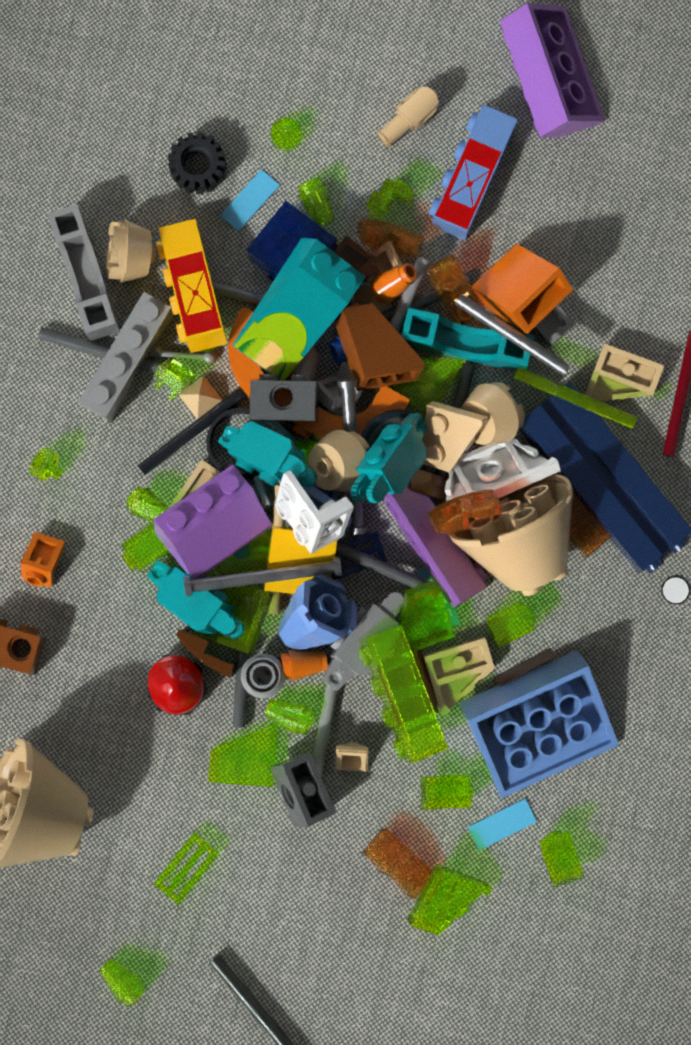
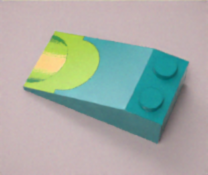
(298, 307)

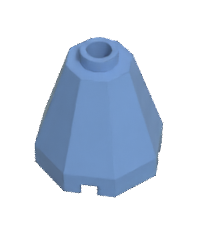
(317, 614)

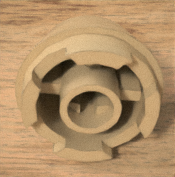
(129, 251)
(502, 412)
(336, 460)

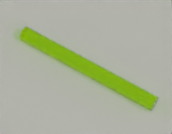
(575, 397)

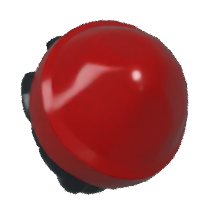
(176, 685)

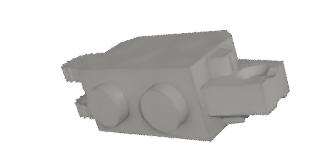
(370, 620)

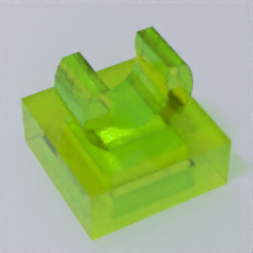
(174, 376)

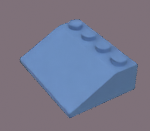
(539, 723)

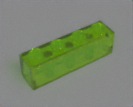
(402, 695)

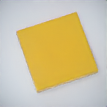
(287, 552)

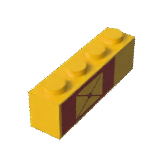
(192, 286)

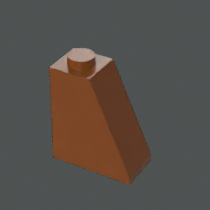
(375, 349)

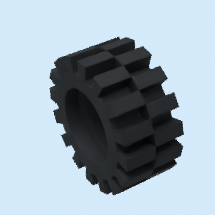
(191, 145)

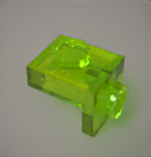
(381, 201)
(446, 791)
(560, 858)

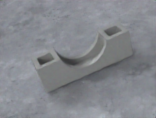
(84, 272)
(136, 338)

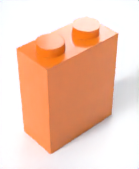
(522, 288)

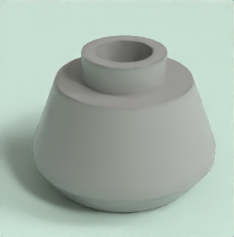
(254, 669)

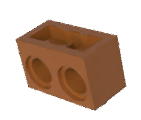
(8, 641)

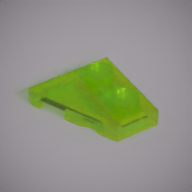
(431, 383)
(425, 616)
(245, 759)
(445, 899)

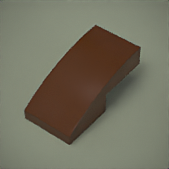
(199, 648)

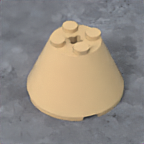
(528, 539)
(38, 808)

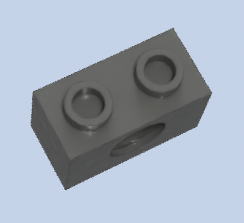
(265, 406)
(303, 790)

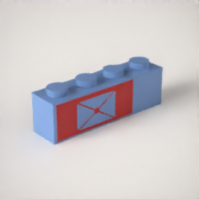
(473, 172)

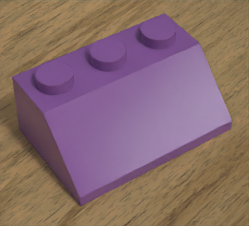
(212, 522)

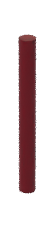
(679, 402)

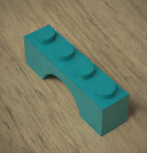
(441, 336)

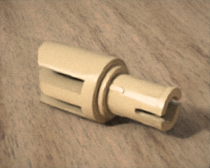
(411, 114)

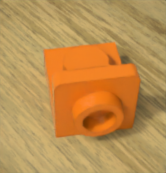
(41, 560)

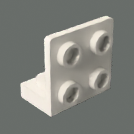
(311, 526)

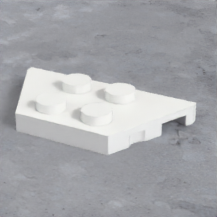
(499, 468)

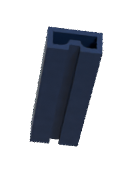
(608, 481)

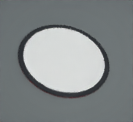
(675, 590)

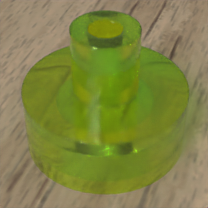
(286, 134)
(45, 465)

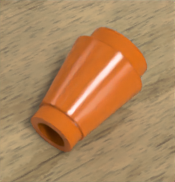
(392, 283)
(302, 663)

